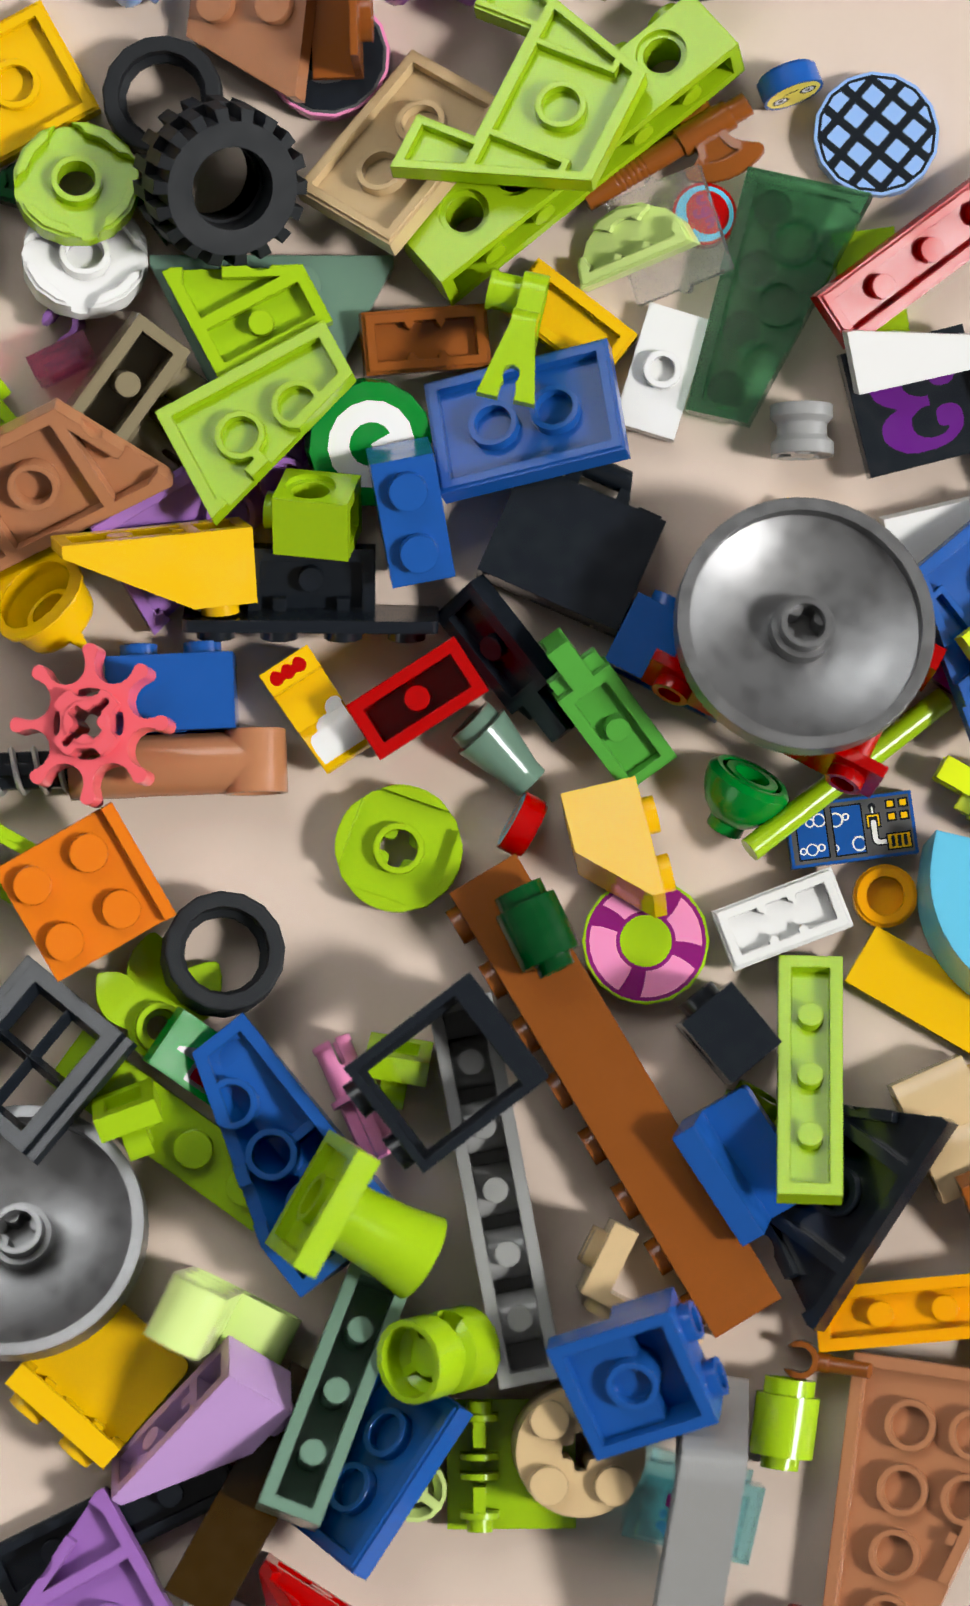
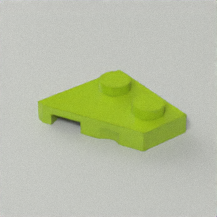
(245, 309)

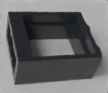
(370, 1097)

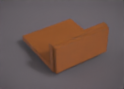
(339, 38)

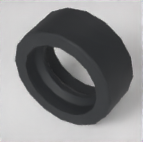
(140, 56)
(229, 906)

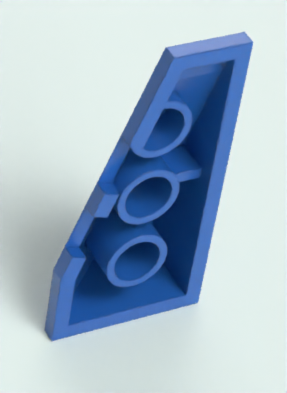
(268, 1130)

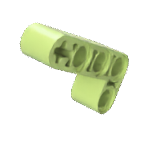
(204, 1309)

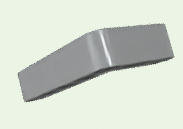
(705, 1506)

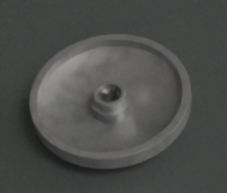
(804, 626)
(67, 1240)

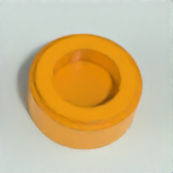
(884, 896)

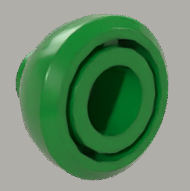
(741, 795)

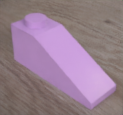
(206, 1423)

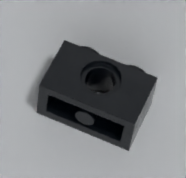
(726, 1030)

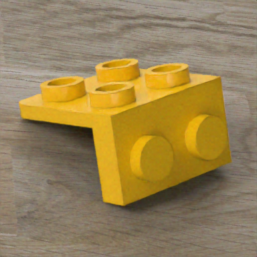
(99, 1388)

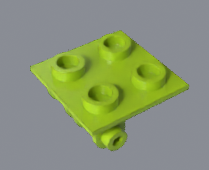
(482, 1477)

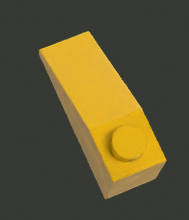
(182, 561)

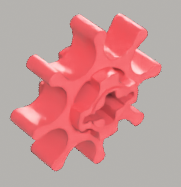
(117, 718)

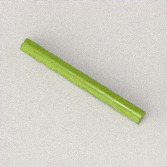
(822, 794)

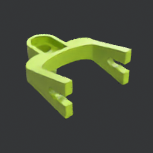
(526, 300)

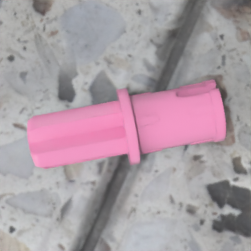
(365, 1131)

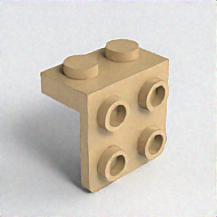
(604, 1256)

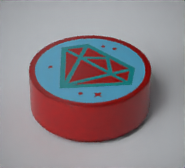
(522, 824)

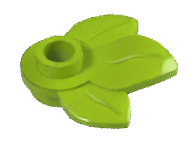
(142, 994)

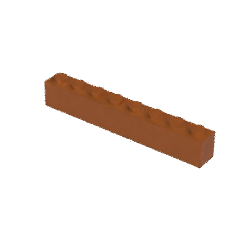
(621, 1112)

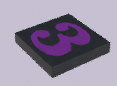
(911, 421)

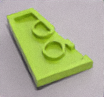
(254, 415)

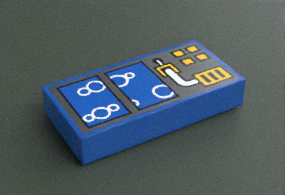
(856, 831)

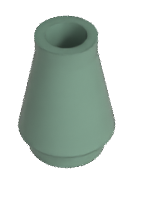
(497, 748)

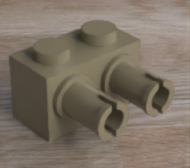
(129, 377)

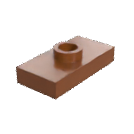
(424, 340)

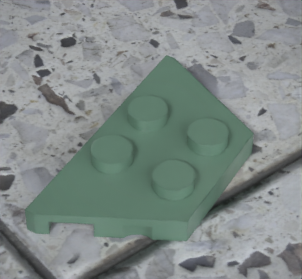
(343, 282)

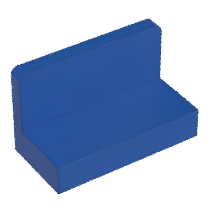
(735, 1160)

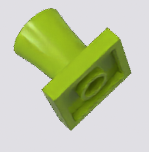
(342, 1214)

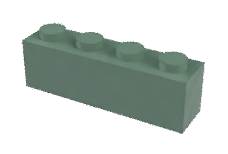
(330, 1402)

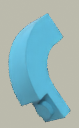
(945, 903)

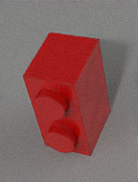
(417, 698)

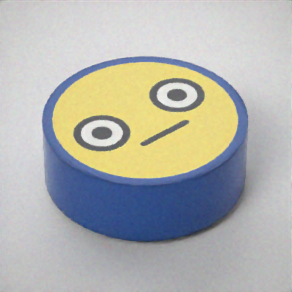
(789, 84)

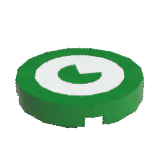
(364, 417)

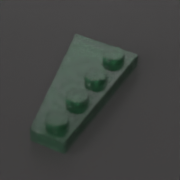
(782, 251)

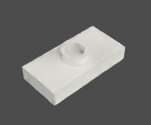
(662, 371)
(781, 919)

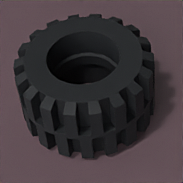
(258, 210)

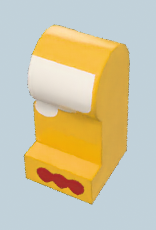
(315, 709)

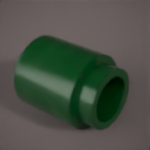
(536, 928)

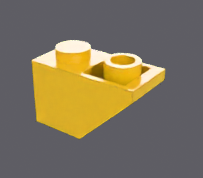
(614, 845)

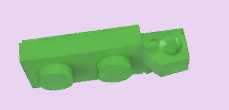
(605, 711)

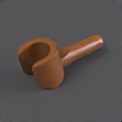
(828, 1364)

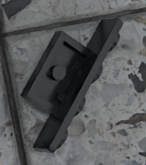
(316, 598)

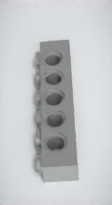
(496, 1202)

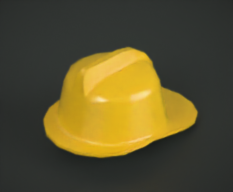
(44, 603)

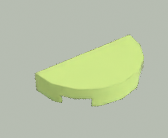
(630, 241)

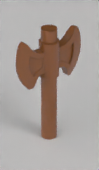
(701, 133)

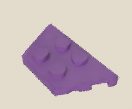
(99, 1564)

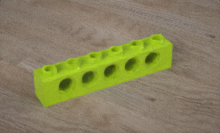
(513, 220)

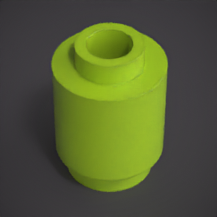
(784, 1422)

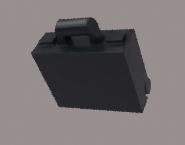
(574, 546)

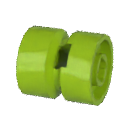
(438, 1354)

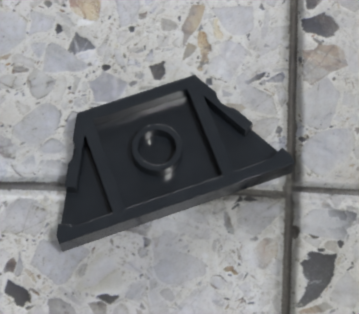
(831, 1245)

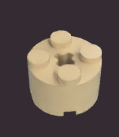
(551, 1475)

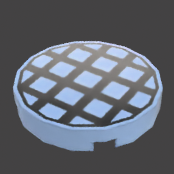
(876, 134)

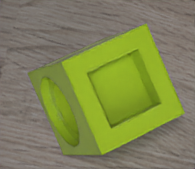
(314, 514)

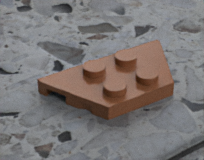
(260, 38)
(66, 476)

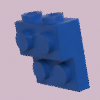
(639, 1374)

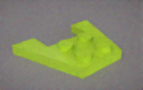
(551, 115)

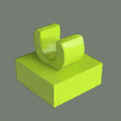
(403, 1067)
(128, 1115)

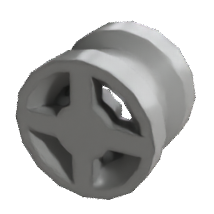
(801, 430)

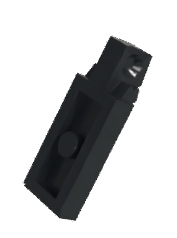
(505, 655)

